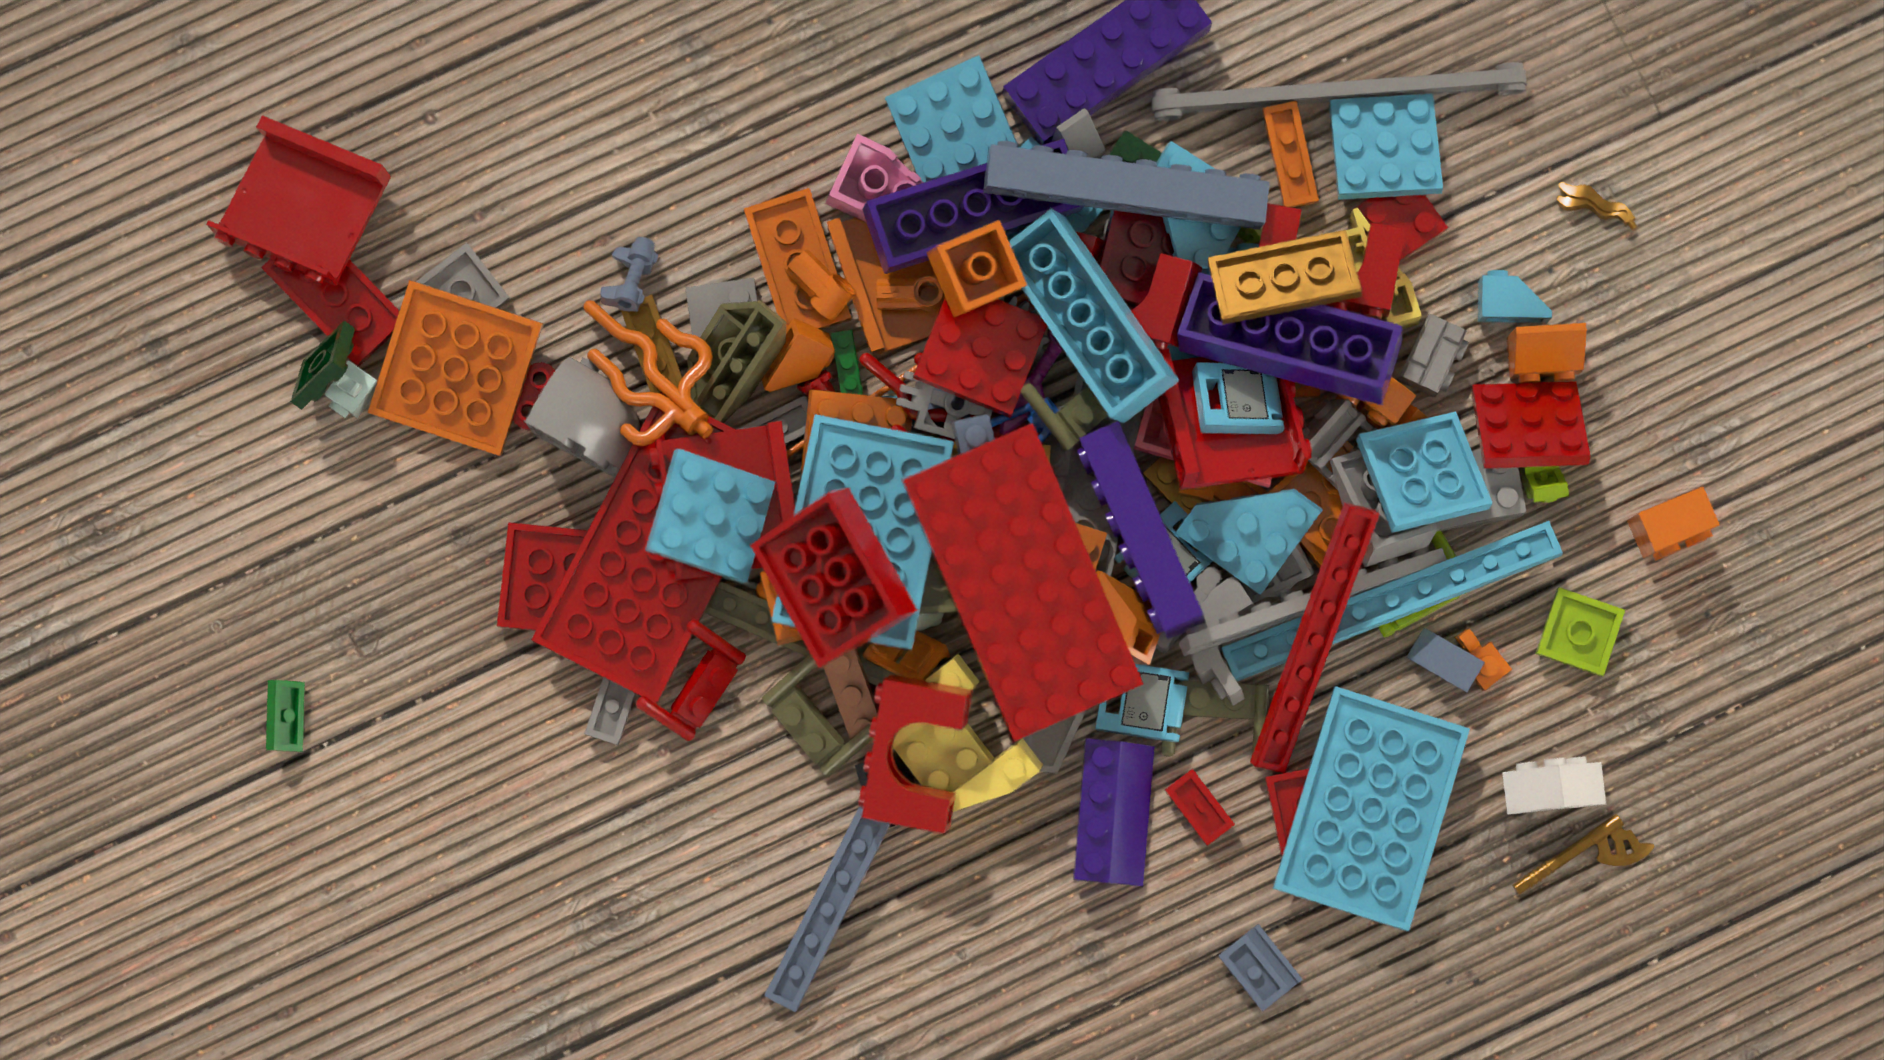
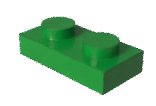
(285, 716)

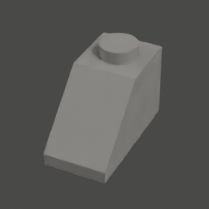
(1080, 135)

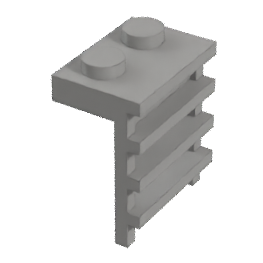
(1330, 430)

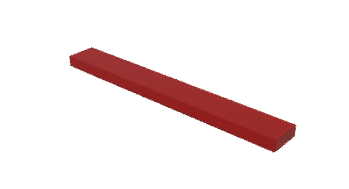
(1314, 637)

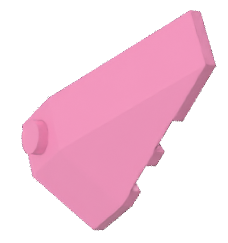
(867, 174)

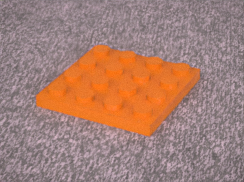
(455, 368)

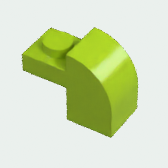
(1544, 483)

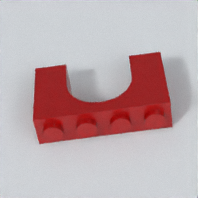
(1379, 265)
(1168, 296)
(888, 793)

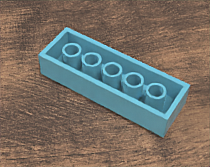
(1090, 318)

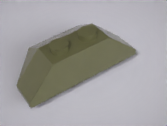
(743, 346)

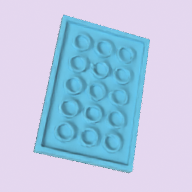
(872, 466)
(1371, 808)

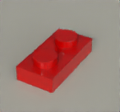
(1199, 807)

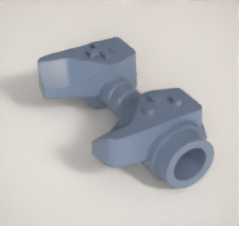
(640, 262)

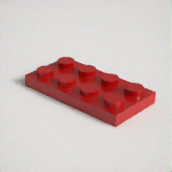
(351, 300)

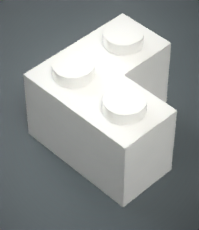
(1556, 786)

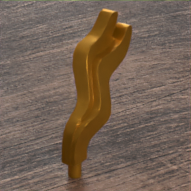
(1586, 197)

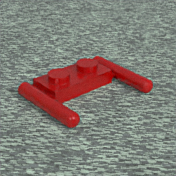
(702, 688)

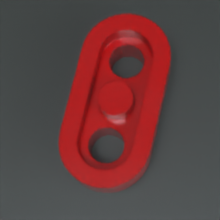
(531, 391)

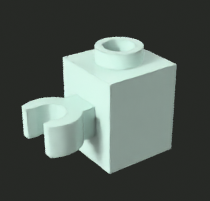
(351, 392)

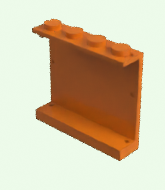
(861, 268)

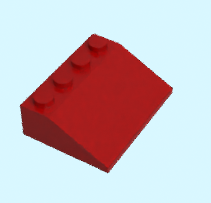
(833, 576)

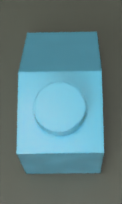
(1509, 300)

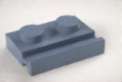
(1260, 967)

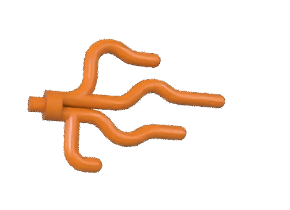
(679, 406)

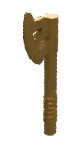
(1598, 837)

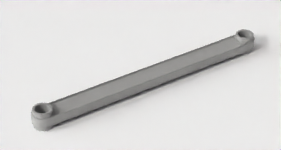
(1170, 104)

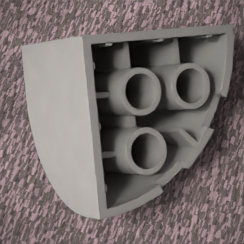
(583, 416)

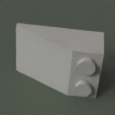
(1358, 489)
(1505, 492)

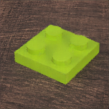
(1580, 631)

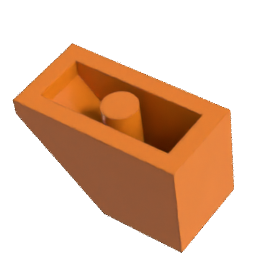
(801, 357)

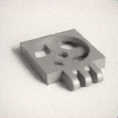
(925, 394)

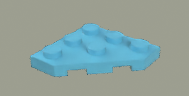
(1189, 238)
(1250, 532)

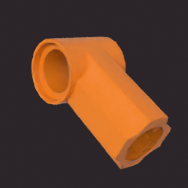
(827, 290)
(905, 294)

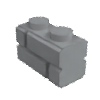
(1433, 355)

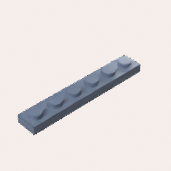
(826, 911)

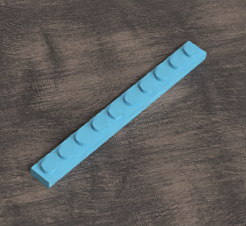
(1404, 596)

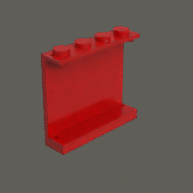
(302, 203)
(752, 450)
(1228, 457)

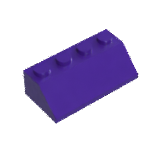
(1113, 812)

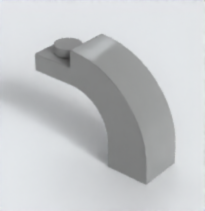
(1221, 601)

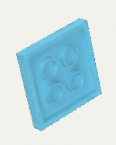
(950, 120)
(1385, 146)
(1424, 471)
(710, 515)

